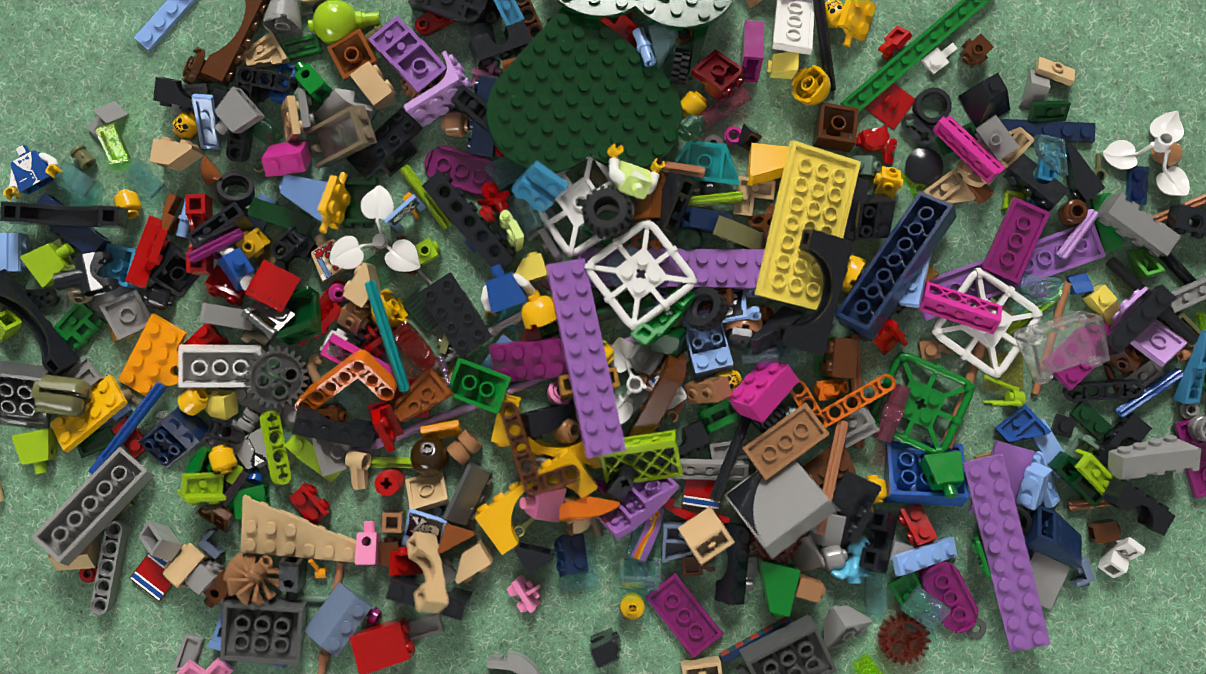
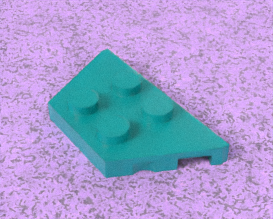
(715, 159)

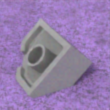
(843, 624)

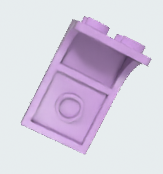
(437, 100)
(1154, 341)

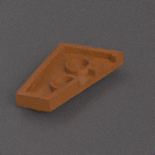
(422, 395)

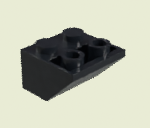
(874, 217)

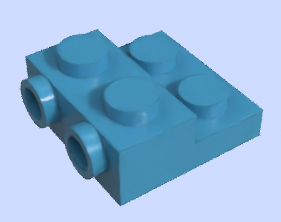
(539, 187)
(120, 265)

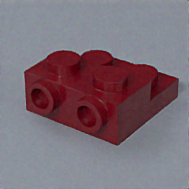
(719, 74)

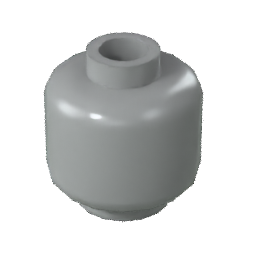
(833, 557)

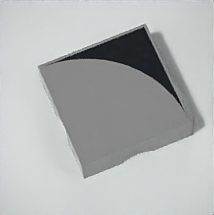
(780, 507)

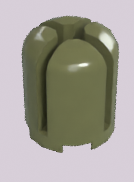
(61, 395)

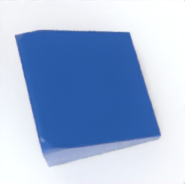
(1080, 284)

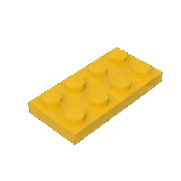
(105, 403)

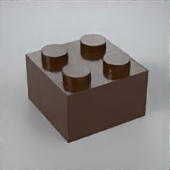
(840, 358)

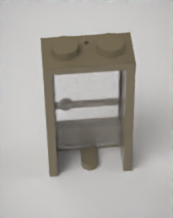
(342, 135)

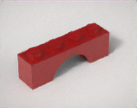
(198, 210)

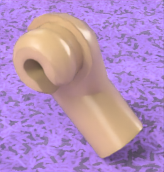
(312, 366)

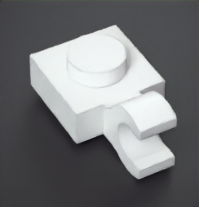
(937, 59)

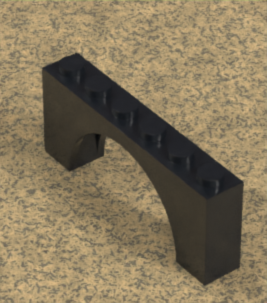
(832, 257)

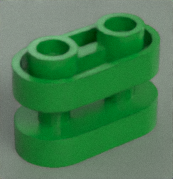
(707, 411)

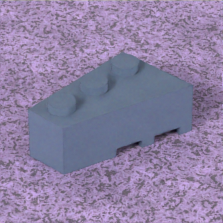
(673, 542)

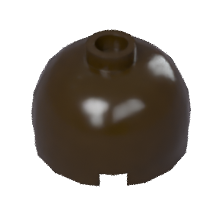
(429, 456)

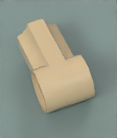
(359, 464)

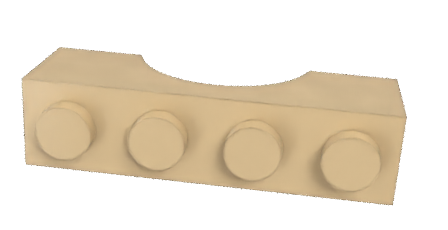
(423, 550)

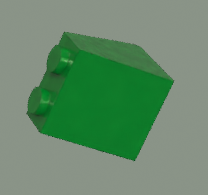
(778, 585)

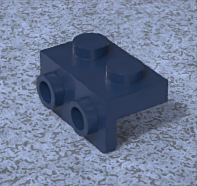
(571, 555)

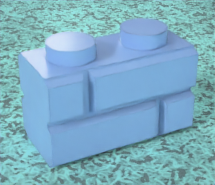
(11, 248)
(1034, 486)

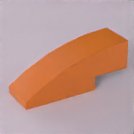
(586, 508)

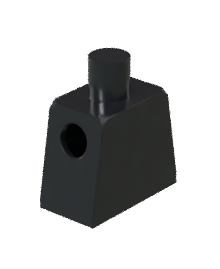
(292, 575)

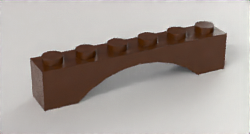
(223, 64)

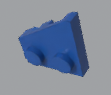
(1021, 426)

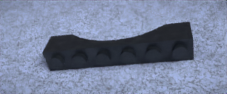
(56, 215)
(55, 352)

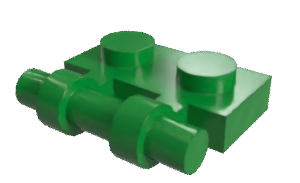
(74, 321)

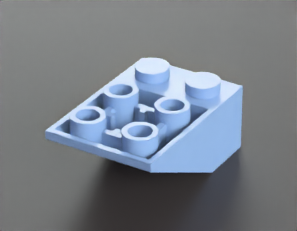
(707, 350)

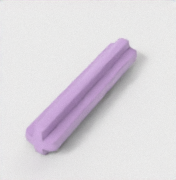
(1077, 234)

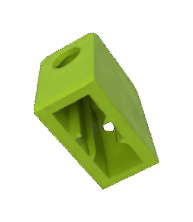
(46, 261)
(36, 448)

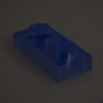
(1137, 185)

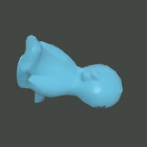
(852, 569)

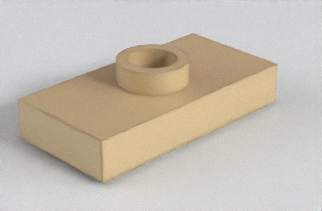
(1055, 71)

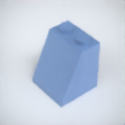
(303, 192)

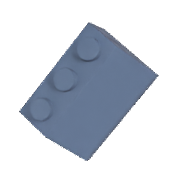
(338, 618)

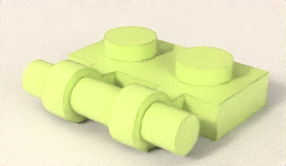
(515, 236)

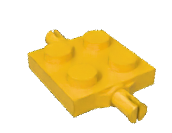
(856, 19)
(334, 203)

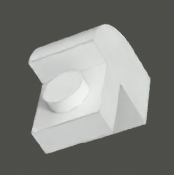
(1118, 556)

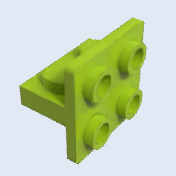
(202, 488)

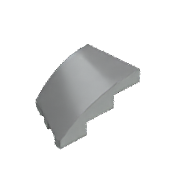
(338, 101)

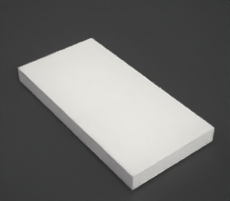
(794, 26)

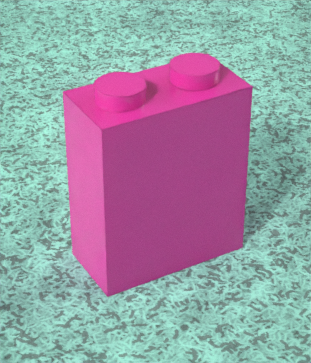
(287, 158)

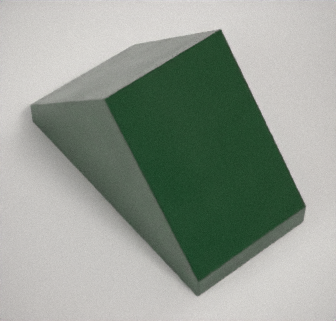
(671, 342)

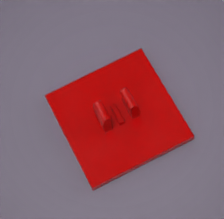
(891, 105)

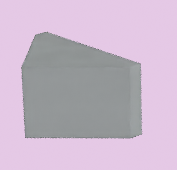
(1035, 89)

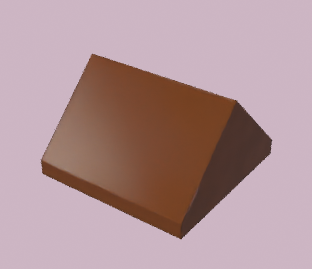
(352, 53)
(454, 536)

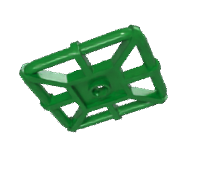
(932, 398)

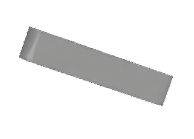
(103, 573)

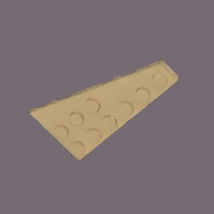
(285, 534)

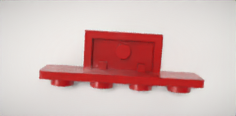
(147, 252)
(329, 310)

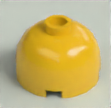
(811, 85)
(854, 266)
(395, 310)
(538, 311)

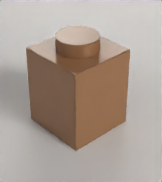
(393, 521)

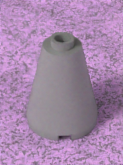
(283, 17)

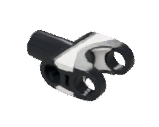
(86, 275)

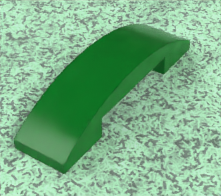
(652, 331)

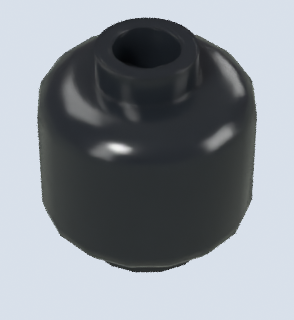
(158, 297)

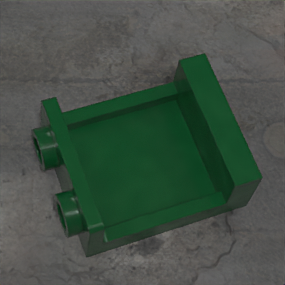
(357, 189)
(307, 322)

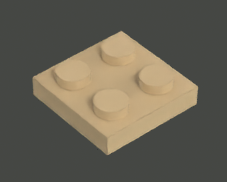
(291, 123)
(427, 492)

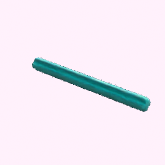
(387, 335)

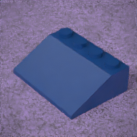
(907, 481)

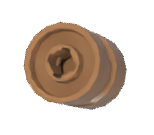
(466, 445)

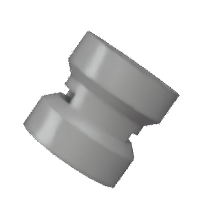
(249, 420)

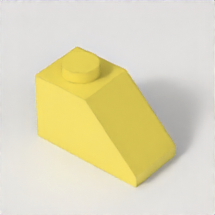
(783, 65)
(532, 267)
(1102, 302)
(221, 403)

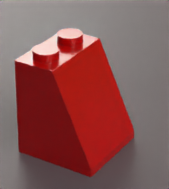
(382, 645)

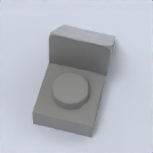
(107, 114)

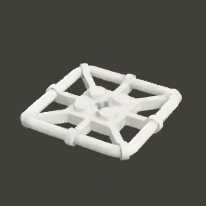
(568, 201)
(640, 261)
(987, 339)

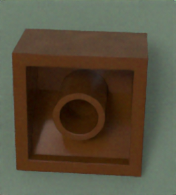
(836, 127)

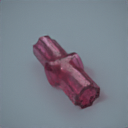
(735, 101)
(892, 413)

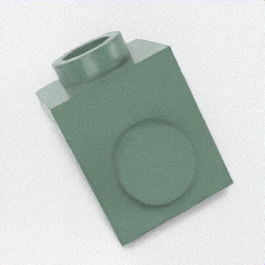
(869, 165)
(1083, 443)

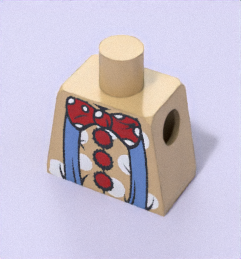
(322, 258)

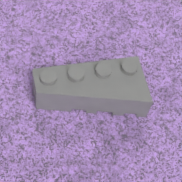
(1137, 225)
(1153, 458)

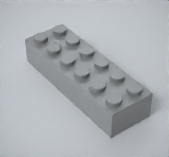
(92, 507)

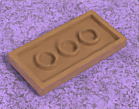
(785, 441)

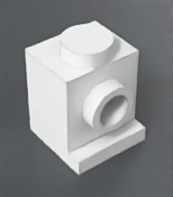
(334, 350)

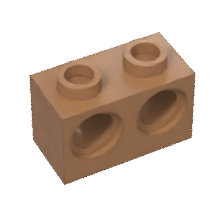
(707, 390)
(810, 588)

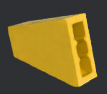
(765, 163)

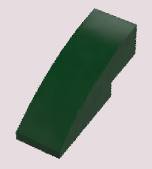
(279, 215)
(1065, 468)

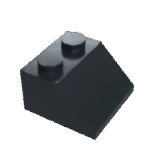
(172, 270)

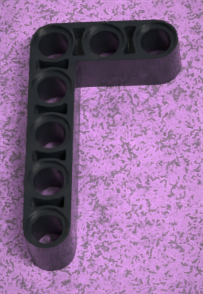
(253, 87)

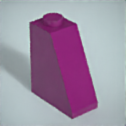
(752, 49)

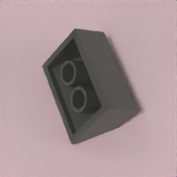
(468, 494)

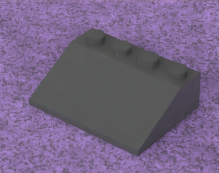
(15, 394)
(263, 632)
(790, 650)

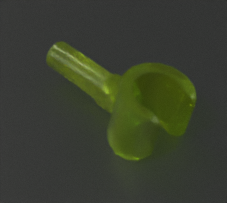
(911, 184)

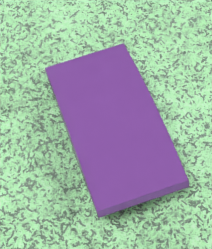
(407, 54)
(1016, 462)
(638, 506)

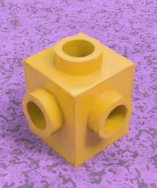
(888, 181)
(253, 243)

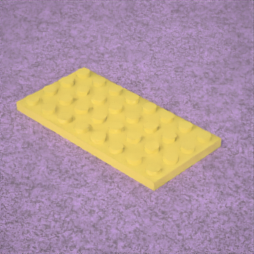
(812, 195)

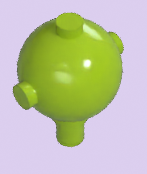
(338, 19)

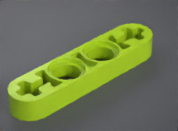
(272, 448)

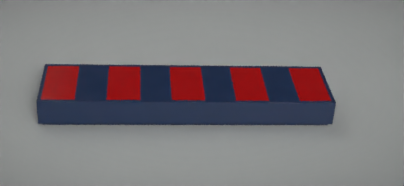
(734, 651)

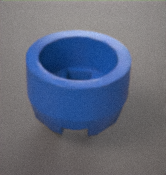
(255, 477)

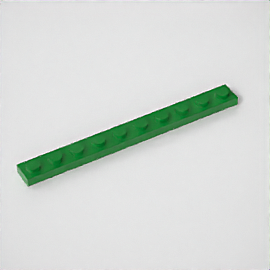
(913, 53)

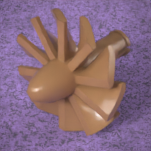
(249, 573)

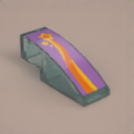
(644, 538)

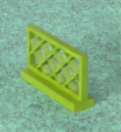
(648, 442)

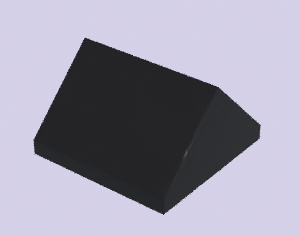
(533, 556)

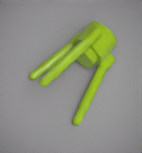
(1012, 398)

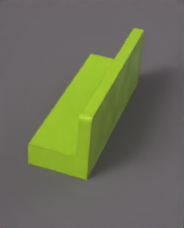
(1093, 471)

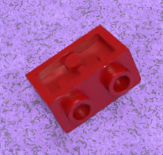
(219, 285)
(889, 336)
(387, 426)
(310, 504)
(917, 525)
(401, 564)

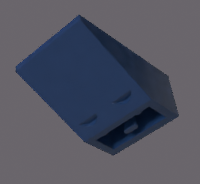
(174, 436)
(1054, 537)

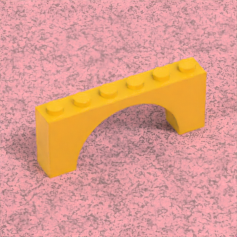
(538, 446)
(497, 516)

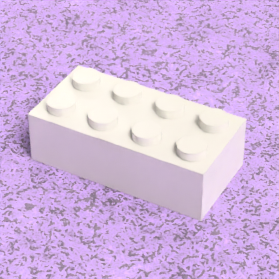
(215, 365)

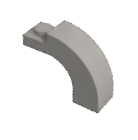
(514, 662)

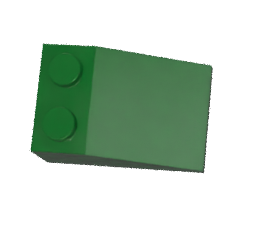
(479, 385)

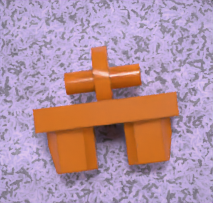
(830, 388)

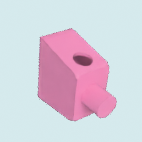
(545, 505)
(368, 554)

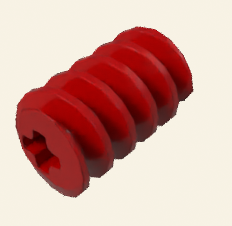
(384, 487)

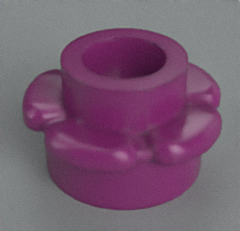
(373, 615)

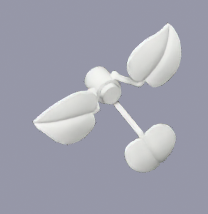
(1166, 130)
(401, 256)
(634, 383)

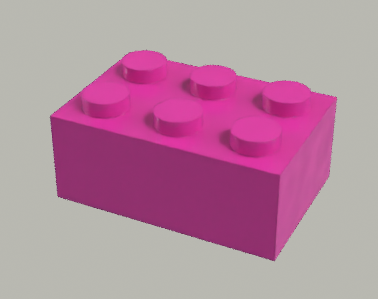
(763, 390)

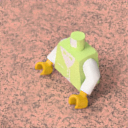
(631, 178)

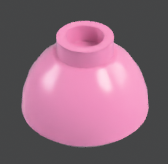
(554, 396)

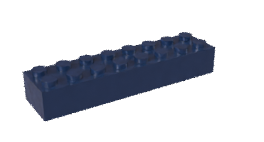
(896, 265)

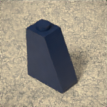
(701, 219)

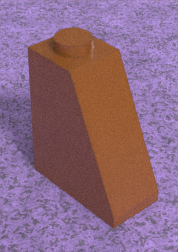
(651, 206)

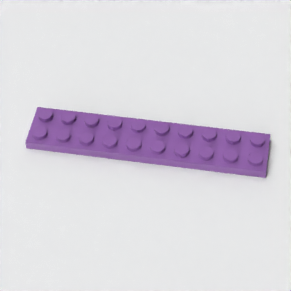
(1042, 262)
(710, 266)
(585, 358)
(1006, 552)

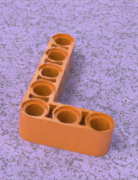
(324, 389)
(841, 403)

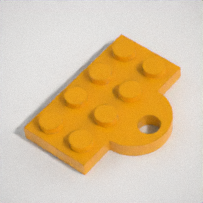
(154, 356)

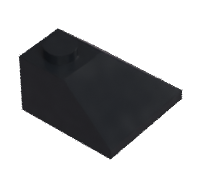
(986, 100)

